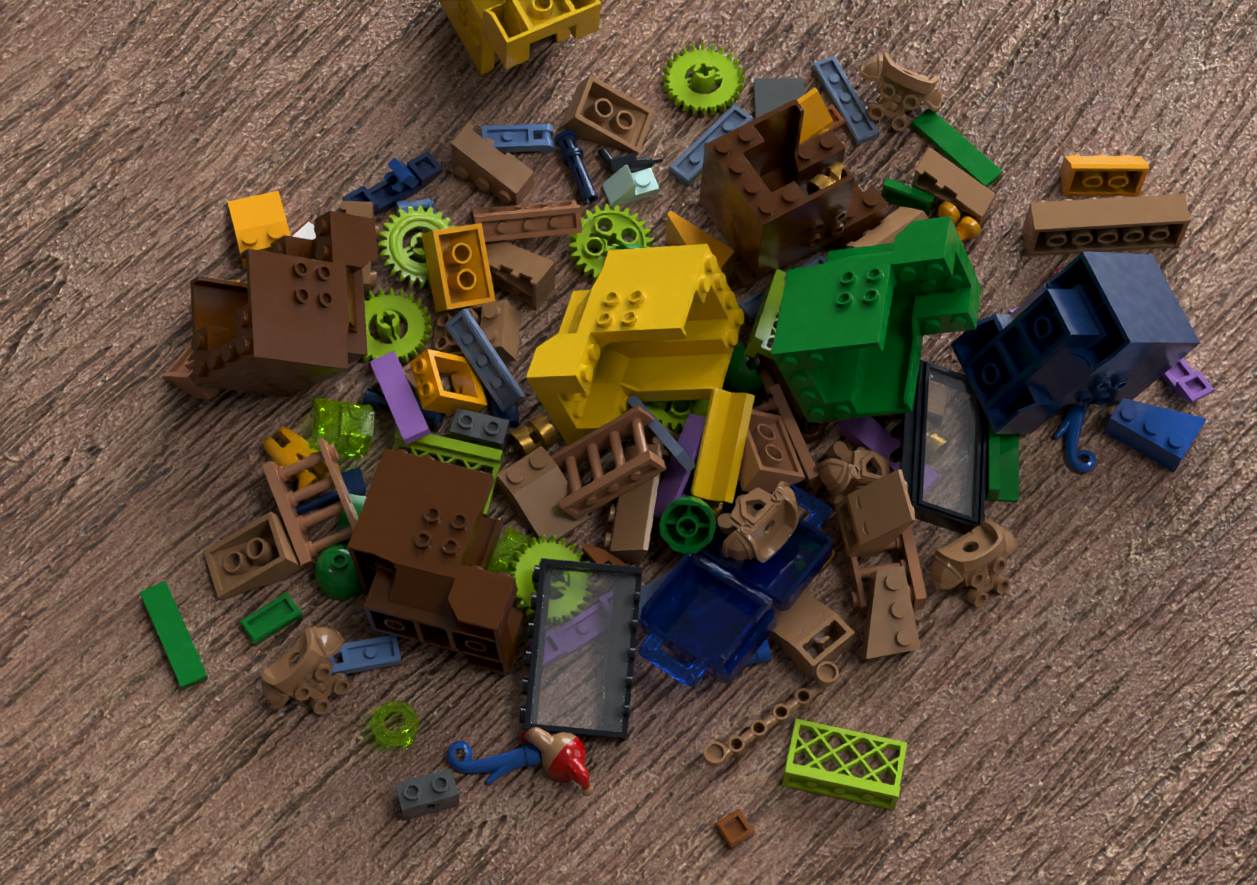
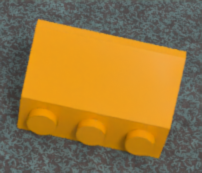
(816, 116)
(1103, 175)
(458, 267)

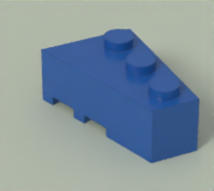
(1155, 431)

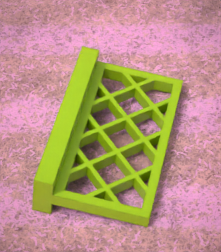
(765, 318)
(456, 451)
(844, 785)

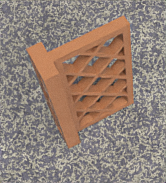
(529, 220)

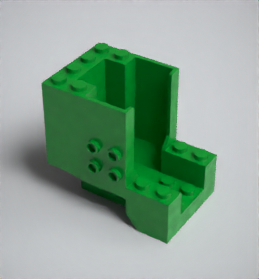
(858, 322)

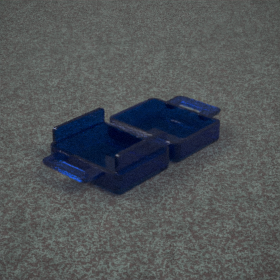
(724, 607)

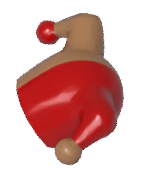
(561, 756)

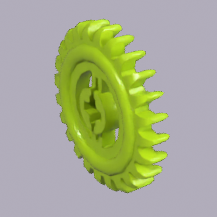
(708, 70)
(406, 259)
(388, 308)
(531, 556)

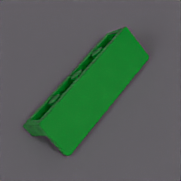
(1002, 467)

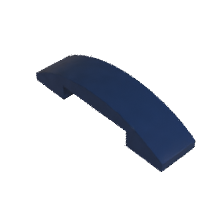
(382, 194)

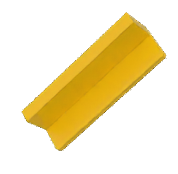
(722, 446)

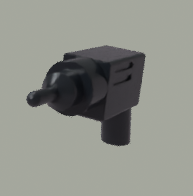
(634, 164)

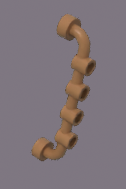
(716, 753)

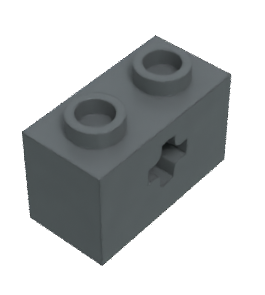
(480, 429)
(427, 794)

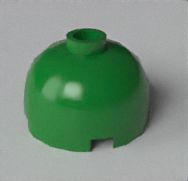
(743, 372)
(686, 523)
(336, 573)

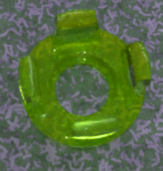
(403, 737)

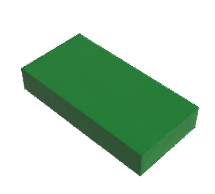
(907, 196)
(271, 619)

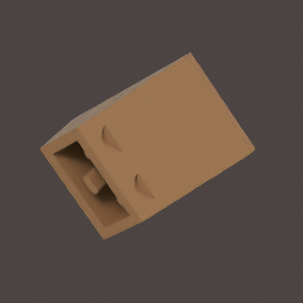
(497, 321)
(875, 515)
(811, 633)

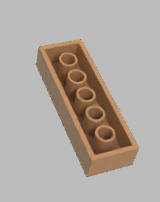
(1105, 224)

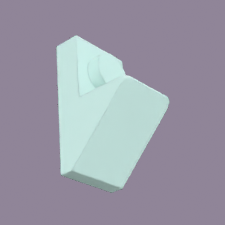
(629, 187)

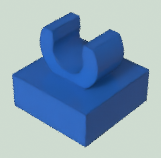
(403, 175)

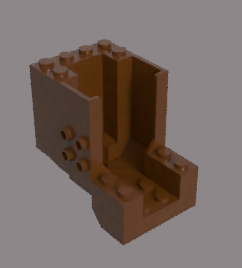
(760, 196)
(292, 318)
(427, 560)

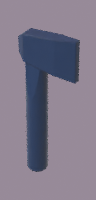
(354, 483)

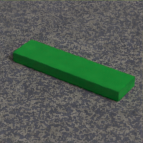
(956, 147)
(174, 635)

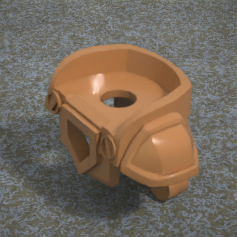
(899, 89)
(847, 470)
(761, 531)
(978, 564)
(308, 676)

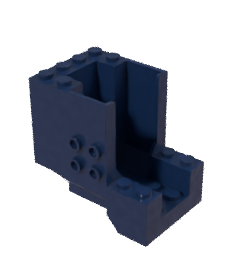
(1080, 339)

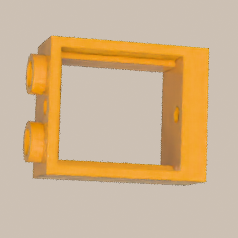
(466, 382)

